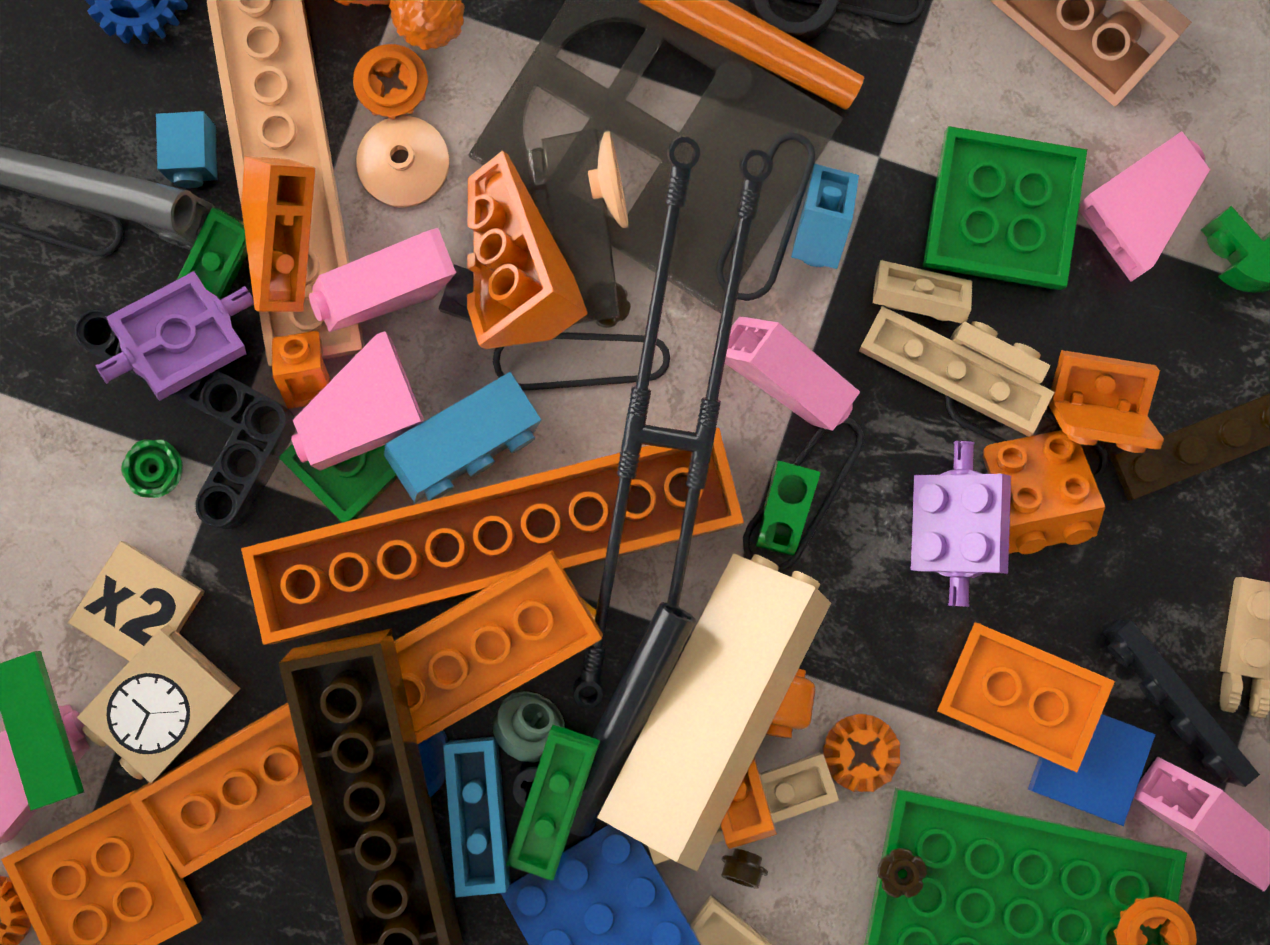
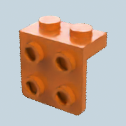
(1105, 401)
(1050, 493)

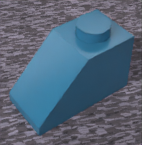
(825, 217)

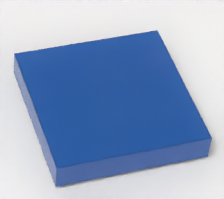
(1106, 774)

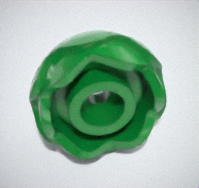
(137, 466)

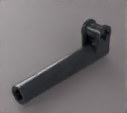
(624, 714)

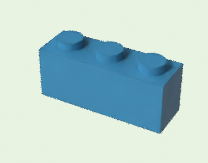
(463, 439)
(476, 816)

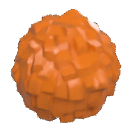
(427, 21)

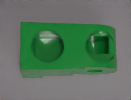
(786, 507)

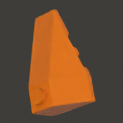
(518, 271)

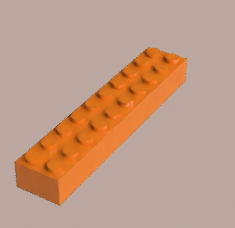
(476, 539)

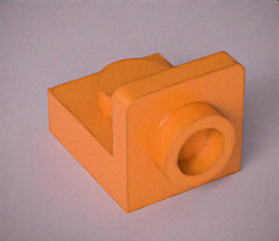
(299, 367)

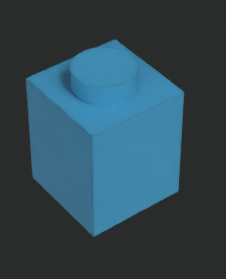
(186, 148)

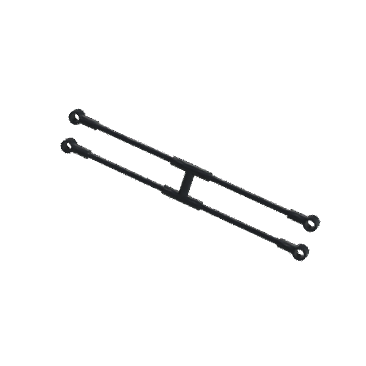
(637, 432)

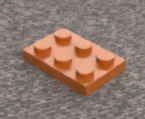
(1026, 696)

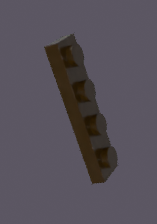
(1195, 448)

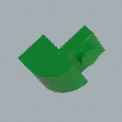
(1237, 242)

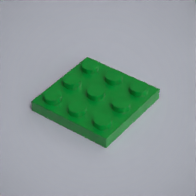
(1005, 208)

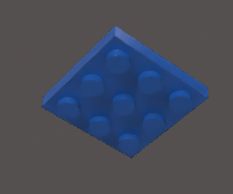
(600, 896)

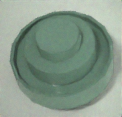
(524, 725)

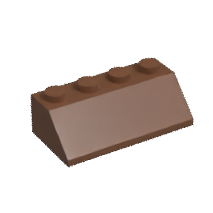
(1101, 40)

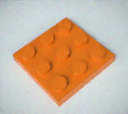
(101, 882)

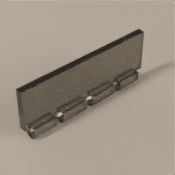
(575, 218)

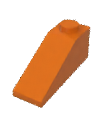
(277, 230)

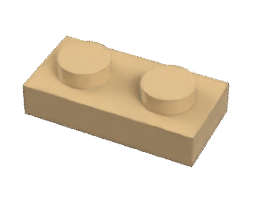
(922, 292)
(1017, 358)

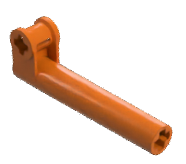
(765, 46)

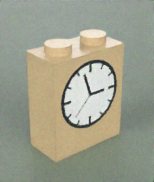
(157, 704)

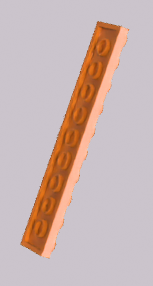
(447, 674)

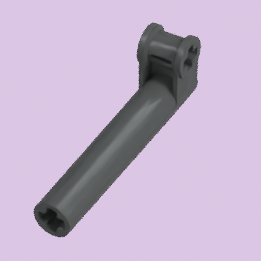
(161, 208)

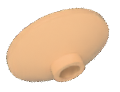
(406, 182)
(607, 182)

